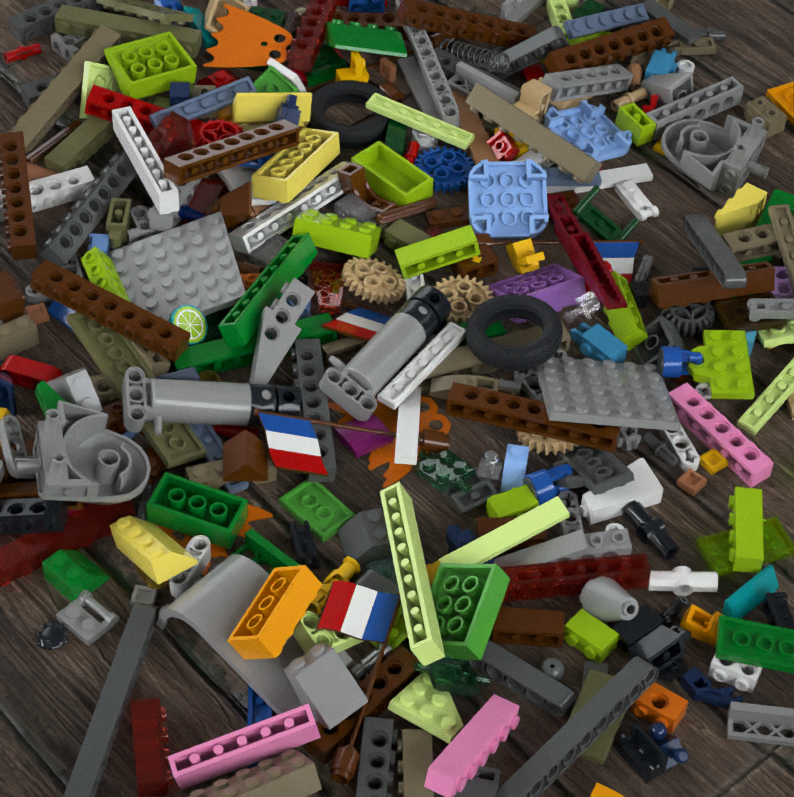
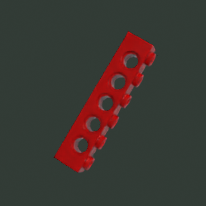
(103, 101)

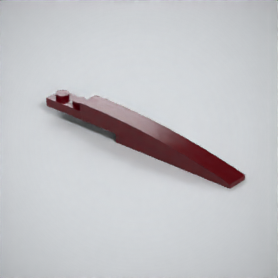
(584, 254)

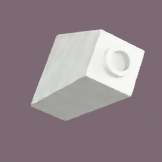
(612, 503)

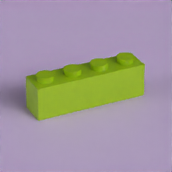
(437, 252)
(626, 322)
(747, 530)

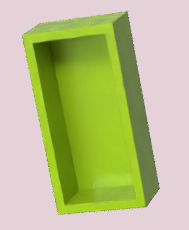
(393, 175)
(338, 233)

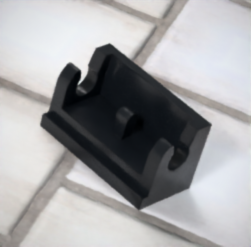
(304, 546)
(777, 610)
(636, 628)
(642, 754)

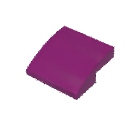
(363, 442)

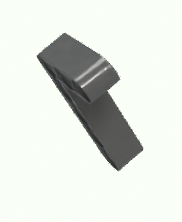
(529, 51)

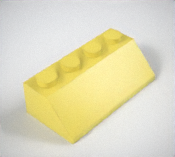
(262, 108)
(151, 548)

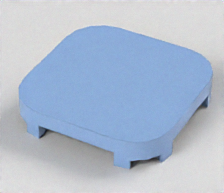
(589, 130)
(508, 199)

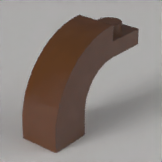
(354, 180)

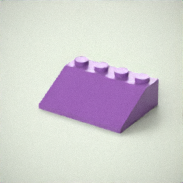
(549, 283)

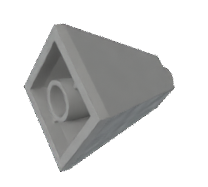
(668, 86)

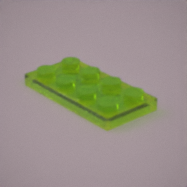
(716, 547)

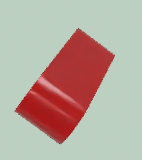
(28, 372)

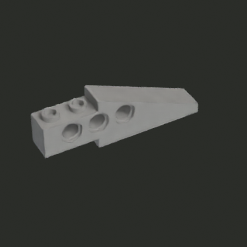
(269, 352)
(572, 547)

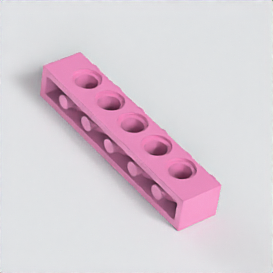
(719, 433)

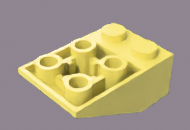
(741, 211)

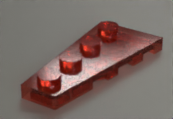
(328, 286)

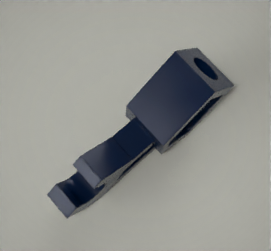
(705, 693)

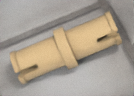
(628, 98)

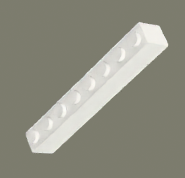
(145, 160)

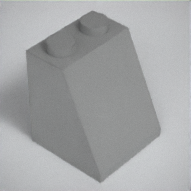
(76, 389)
(326, 685)

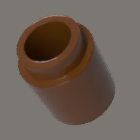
(392, 92)

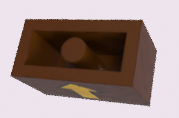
(477, 266)

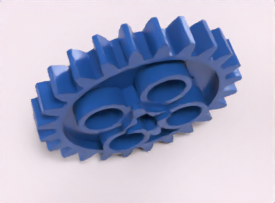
(446, 167)

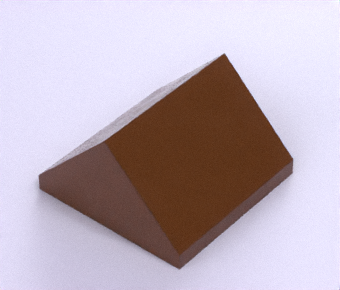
(245, 458)

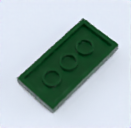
(326, 61)

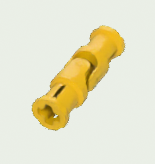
(343, 573)

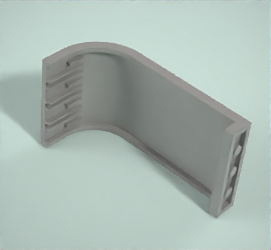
(214, 610)

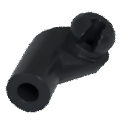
(673, 610)

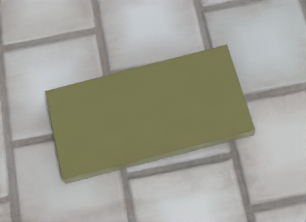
(600, 748)

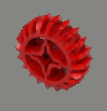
(215, 131)

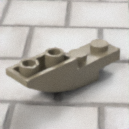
(442, 385)

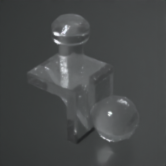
(586, 304)
(490, 466)

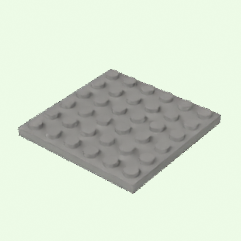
(180, 268)
(606, 393)

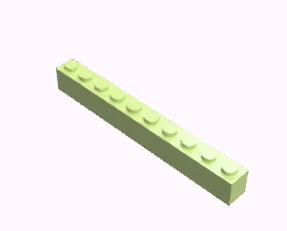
(412, 575)

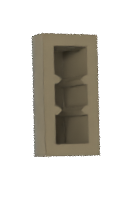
(342, 348)

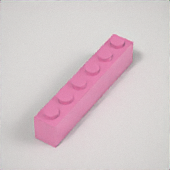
(244, 747)
(472, 747)

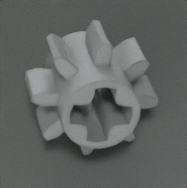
(628, 438)

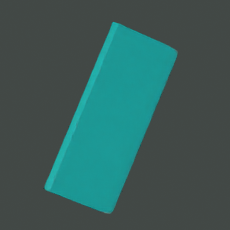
(198, 23)
(751, 593)

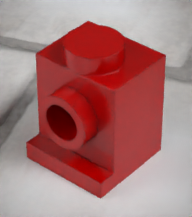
(503, 146)

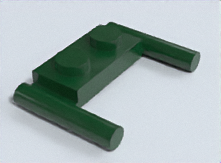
(598, 222)

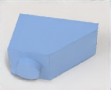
(514, 467)

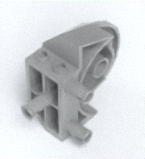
(714, 154)
(83, 459)

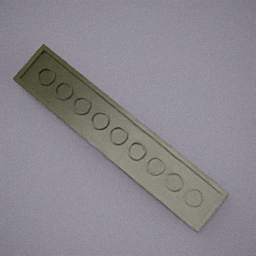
(113, 356)

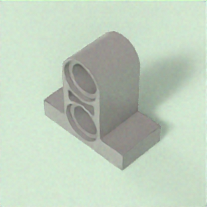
(66, 45)
(140, 225)

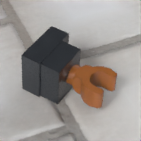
(640, 294)

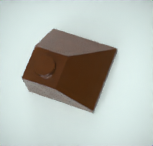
(234, 205)

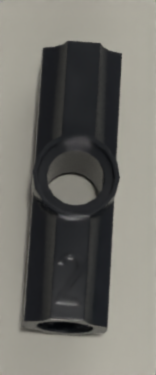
(651, 530)

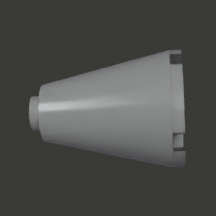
(608, 600)

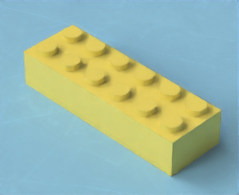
(295, 167)

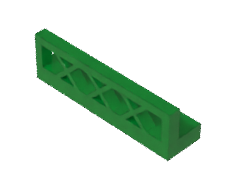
(265, 551)

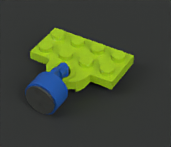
(720, 362)

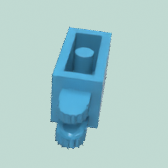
(661, 63)
(598, 343)

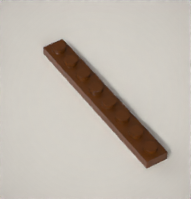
(460, 215)

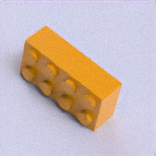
(275, 612)

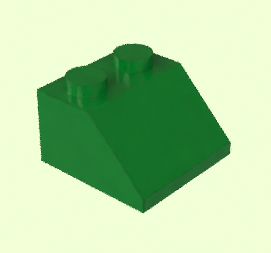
(72, 573)

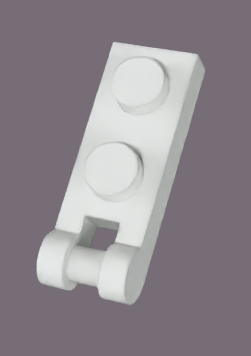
(636, 200)

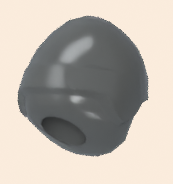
(552, 667)

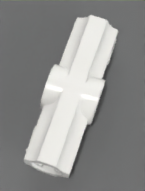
(683, 581)

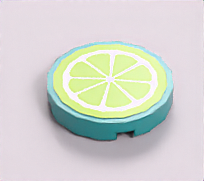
(191, 320)

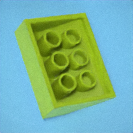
(150, 65)

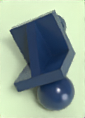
(668, 744)

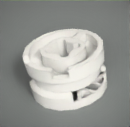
(425, 141)

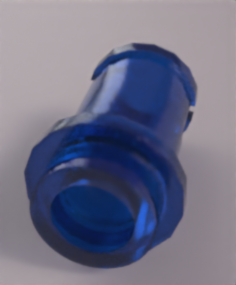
(190, 214)

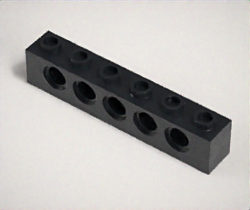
(32, 516)

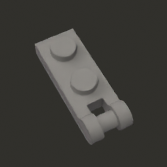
(770, 308)

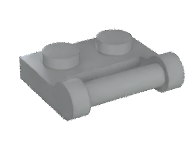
(82, 623)

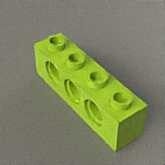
(102, 272)

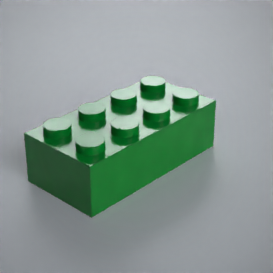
(197, 510)

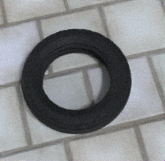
(348, 91)
(514, 357)

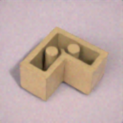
(534, 99)

